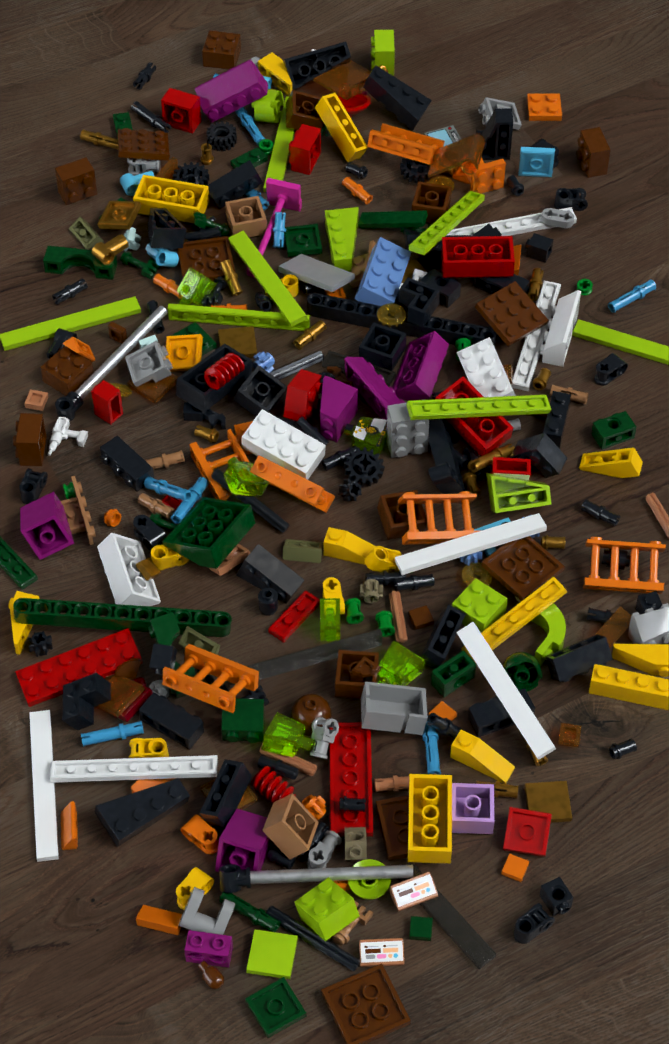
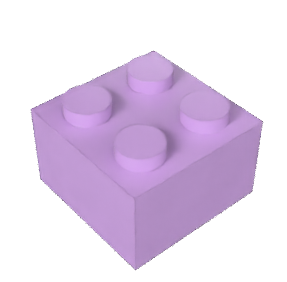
(472, 808)

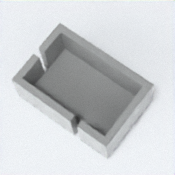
(404, 434)
(393, 708)

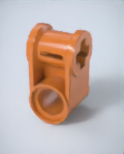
(201, 834)

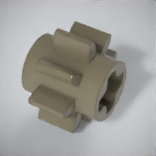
(371, 591)

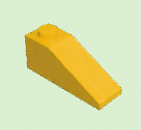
(274, 67)
(615, 463)
(346, 546)
(19, 630)
(645, 657)
(480, 756)

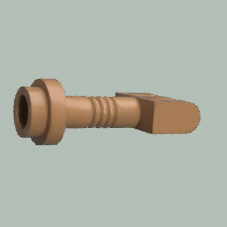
(342, 936)

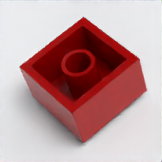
(181, 110)
(305, 149)
(302, 395)

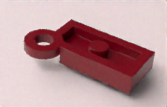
(129, 712)

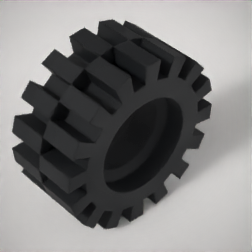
(221, 142)

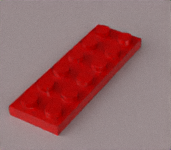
(103, 656)
(351, 777)

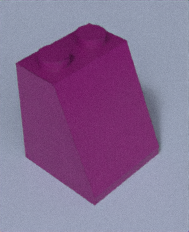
(337, 409)
(45, 525)
(243, 842)

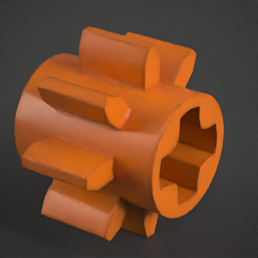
(315, 806)

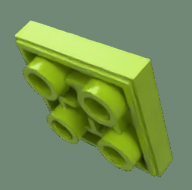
(272, 954)

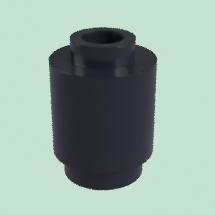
(624, 559)
(268, 601)

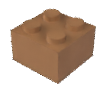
(246, 215)
(290, 826)

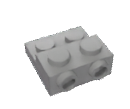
(489, 105)
(149, 364)

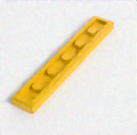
(522, 613)

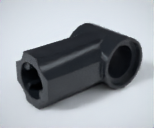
(60, 336)

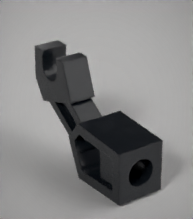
(193, 414)

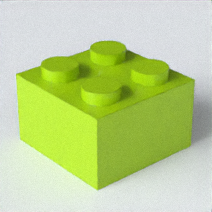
(383, 50)
(480, 605)
(327, 909)

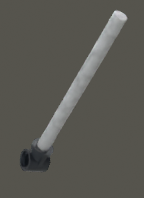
(73, 401)
(233, 878)

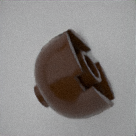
(308, 708)

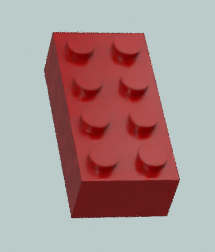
(477, 256)
(480, 432)

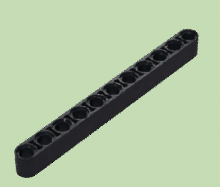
(365, 314)

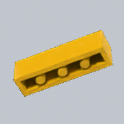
(341, 127)
(630, 686)

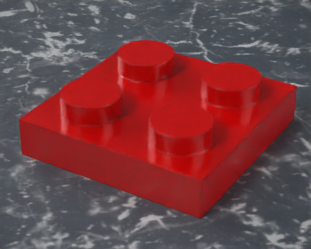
(527, 831)

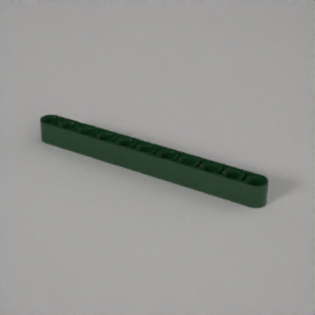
(113, 613)

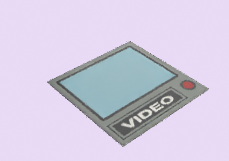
(447, 134)

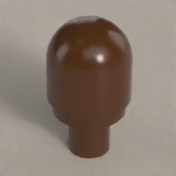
(211, 975)

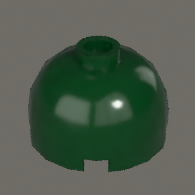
(523, 670)

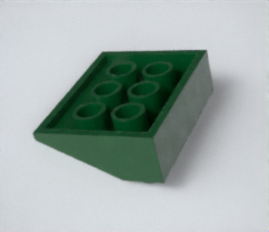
(211, 531)

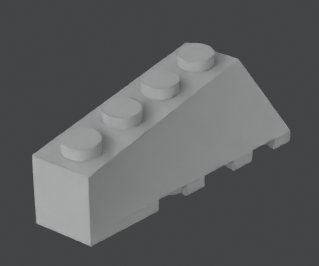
(650, 627)

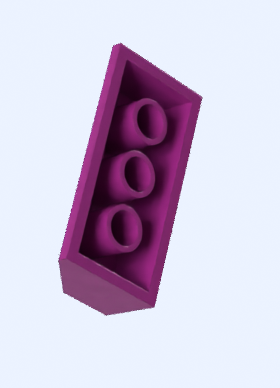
(231, 90)
(420, 367)
(370, 385)

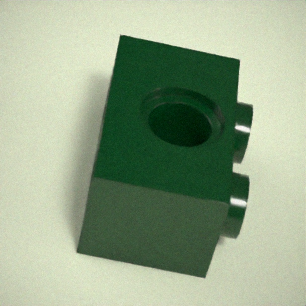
(613, 430)
(453, 674)

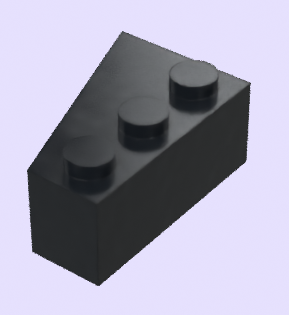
(498, 135)
(165, 230)
(267, 571)

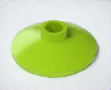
(371, 891)

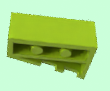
(516, 493)

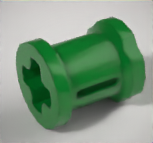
(458, 344)
(354, 613)
(384, 621)

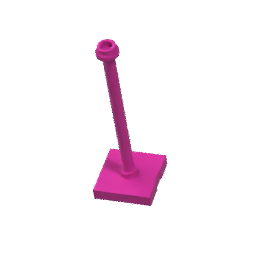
(281, 195)

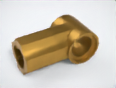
(107, 251)

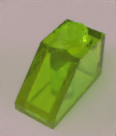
(330, 619)

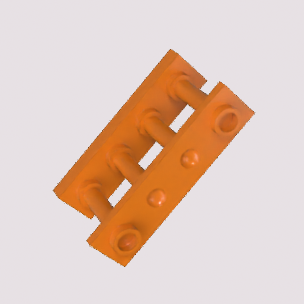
(404, 143)
(206, 467)
(292, 483)
(432, 536)
(613, 582)
(217, 666)

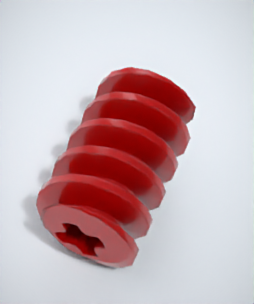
(223, 371)
(269, 786)

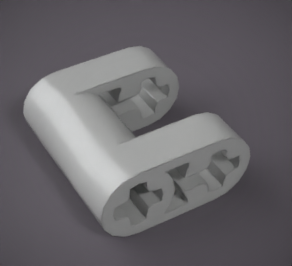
(200, 922)

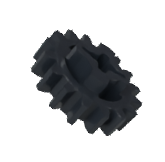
(414, 170)
(192, 174)
(354, 466)

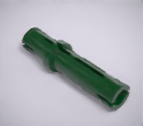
(256, 915)

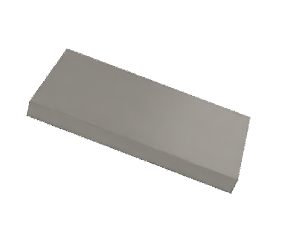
(316, 273)

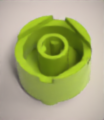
(268, 107)

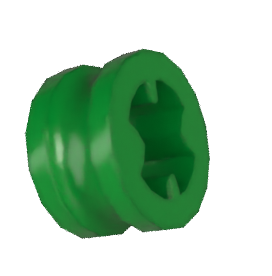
(266, 146)
(584, 282)
(69, 490)

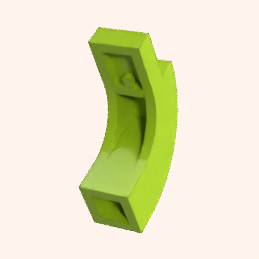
(555, 627)

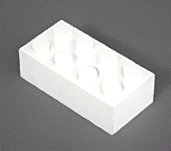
(485, 369)
(283, 444)

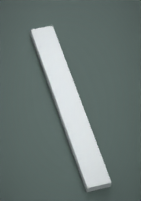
(511, 226)
(533, 342)
(470, 544)
(506, 691)
(134, 768)
(43, 789)

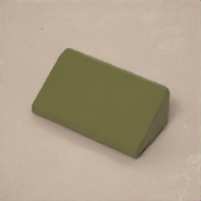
(85, 233)
(302, 550)
(194, 638)

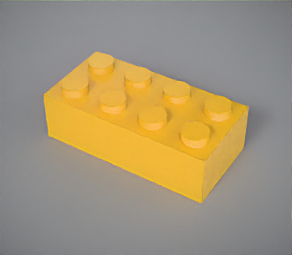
(176, 196)
(430, 818)

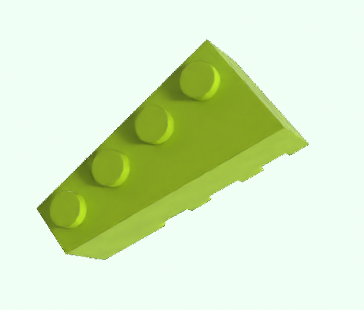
(341, 235)

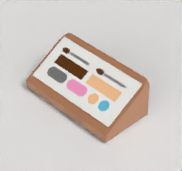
(413, 891)
(385, 951)

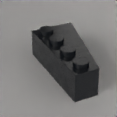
(397, 97)
(137, 811)

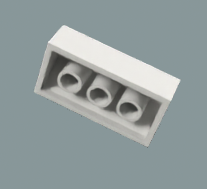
(561, 329)
(127, 584)

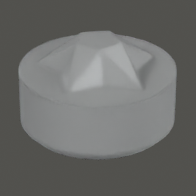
(159, 689)

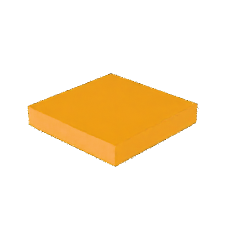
(184, 351)

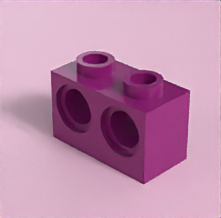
(208, 947)

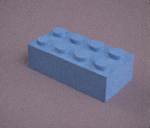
(383, 273)

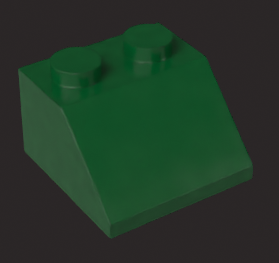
(245, 723)

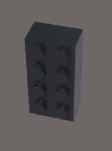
(194, 389)

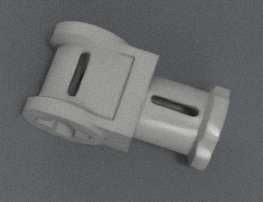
(143, 165)
(323, 736)
(322, 852)

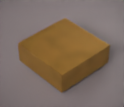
(147, 569)

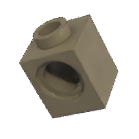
(355, 843)

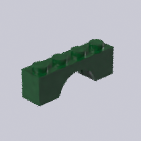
(60, 259)
(165, 632)

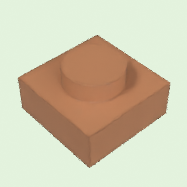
(36, 400)

